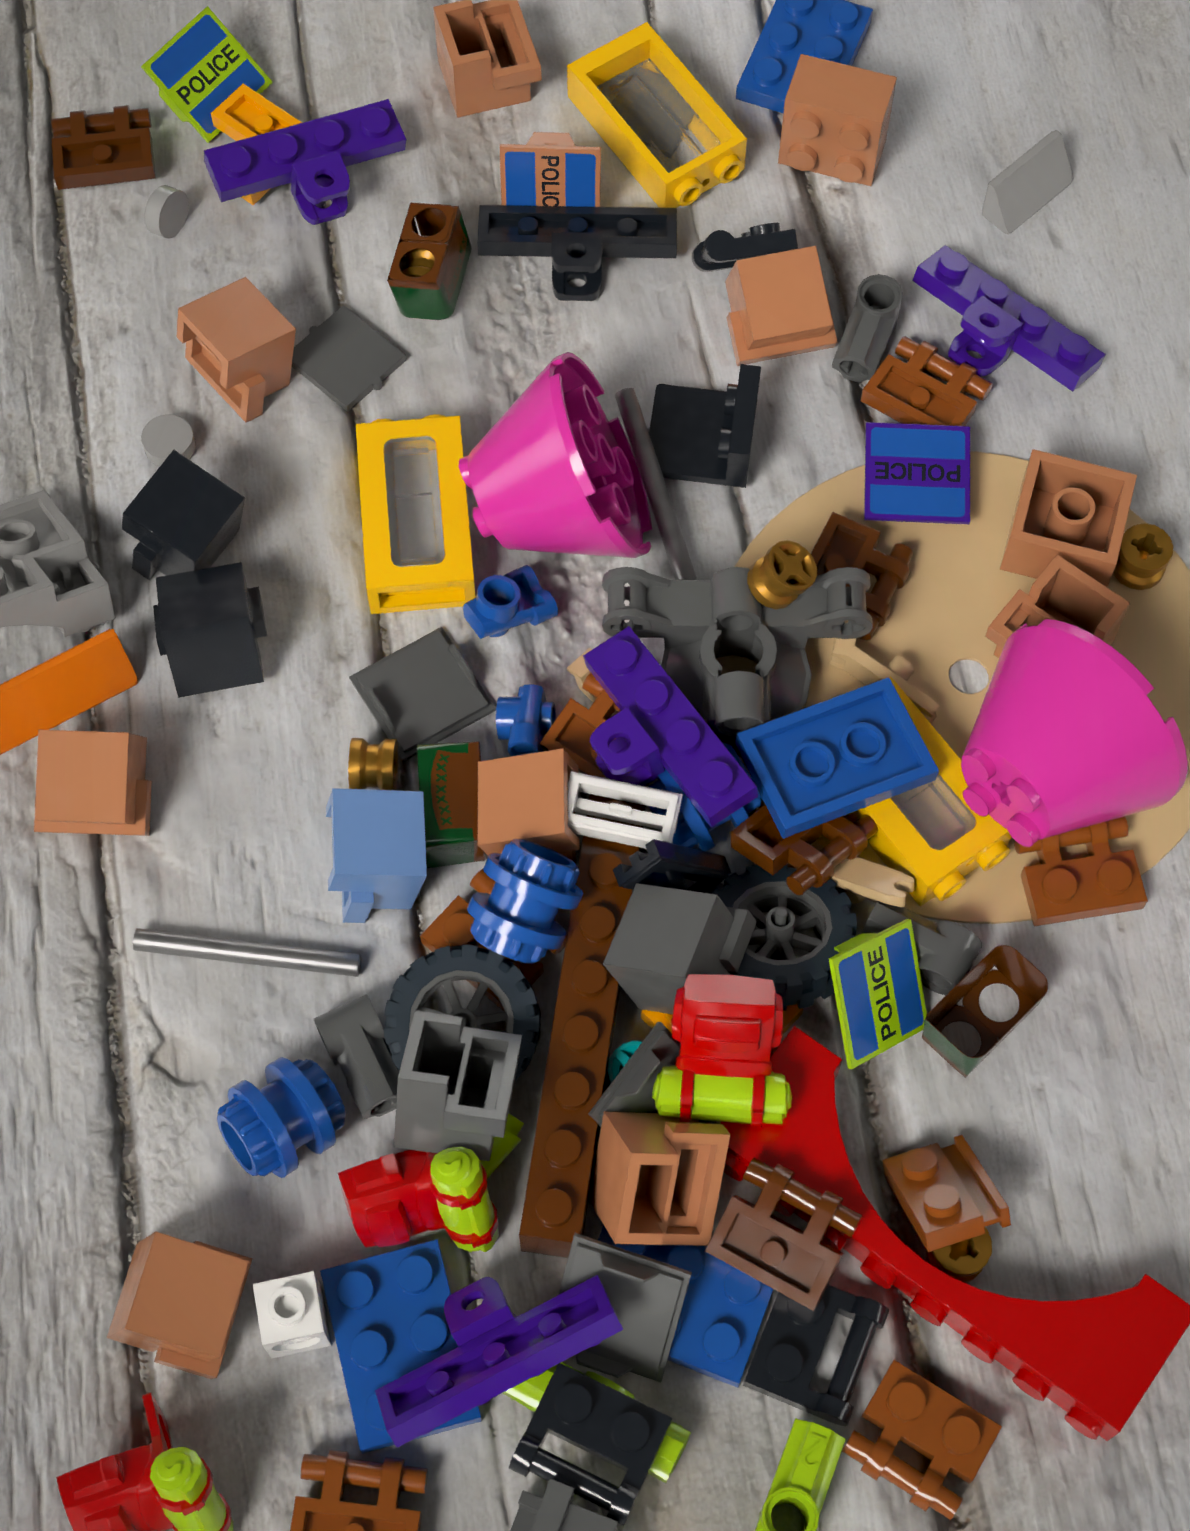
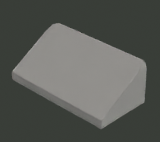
(1028, 184)

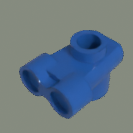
(509, 602)
(524, 719)

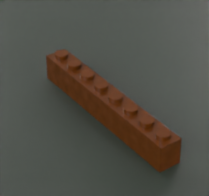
(577, 1054)

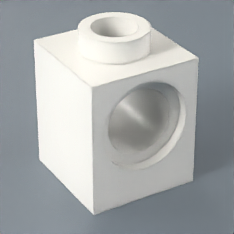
(291, 1314)

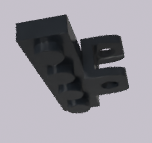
(577, 239)

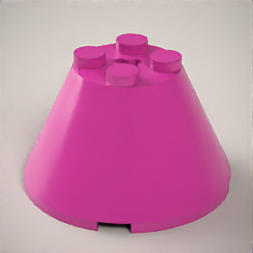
(559, 472)
(1068, 737)

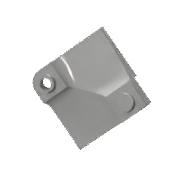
(47, 570)

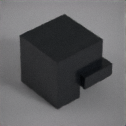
(181, 519)
(210, 629)

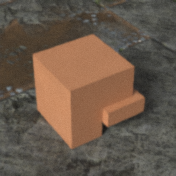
(485, 54)
(778, 306)
(238, 345)
(1065, 596)
(92, 783)
(526, 801)
(658, 1178)
(180, 1302)

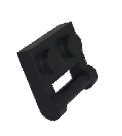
(722, 250)
(794, 1345)
(600, 1424)

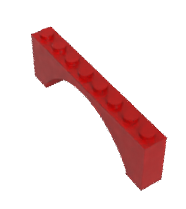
(1081, 1353)

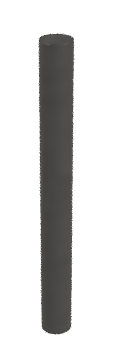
(655, 485)
(247, 952)

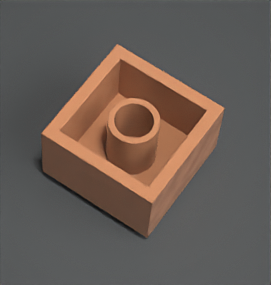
(836, 119)
(1070, 513)

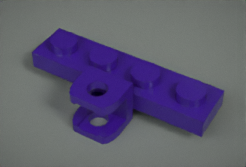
(309, 157)
(1003, 321)
(661, 730)
(494, 1353)

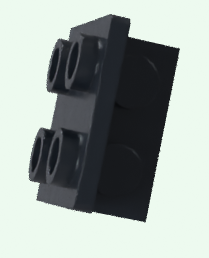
(706, 431)

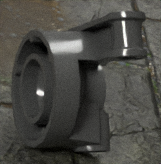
(724, 619)

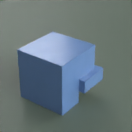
(376, 849)

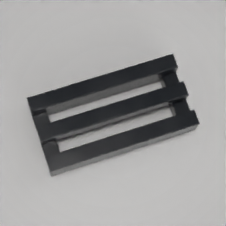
(673, 867)

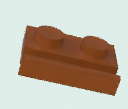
(945, 1193)

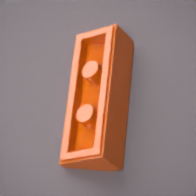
(63, 688)

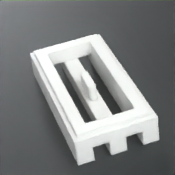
(626, 792)

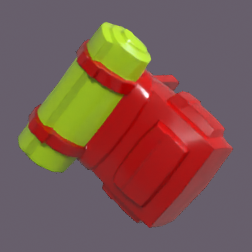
(724, 1053)
(420, 1193)
(145, 1488)

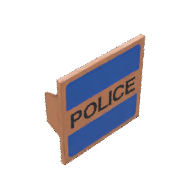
(550, 172)

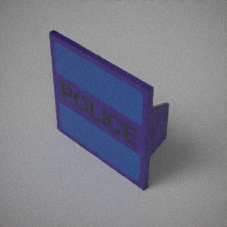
(917, 473)

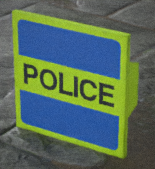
(202, 70)
(877, 991)

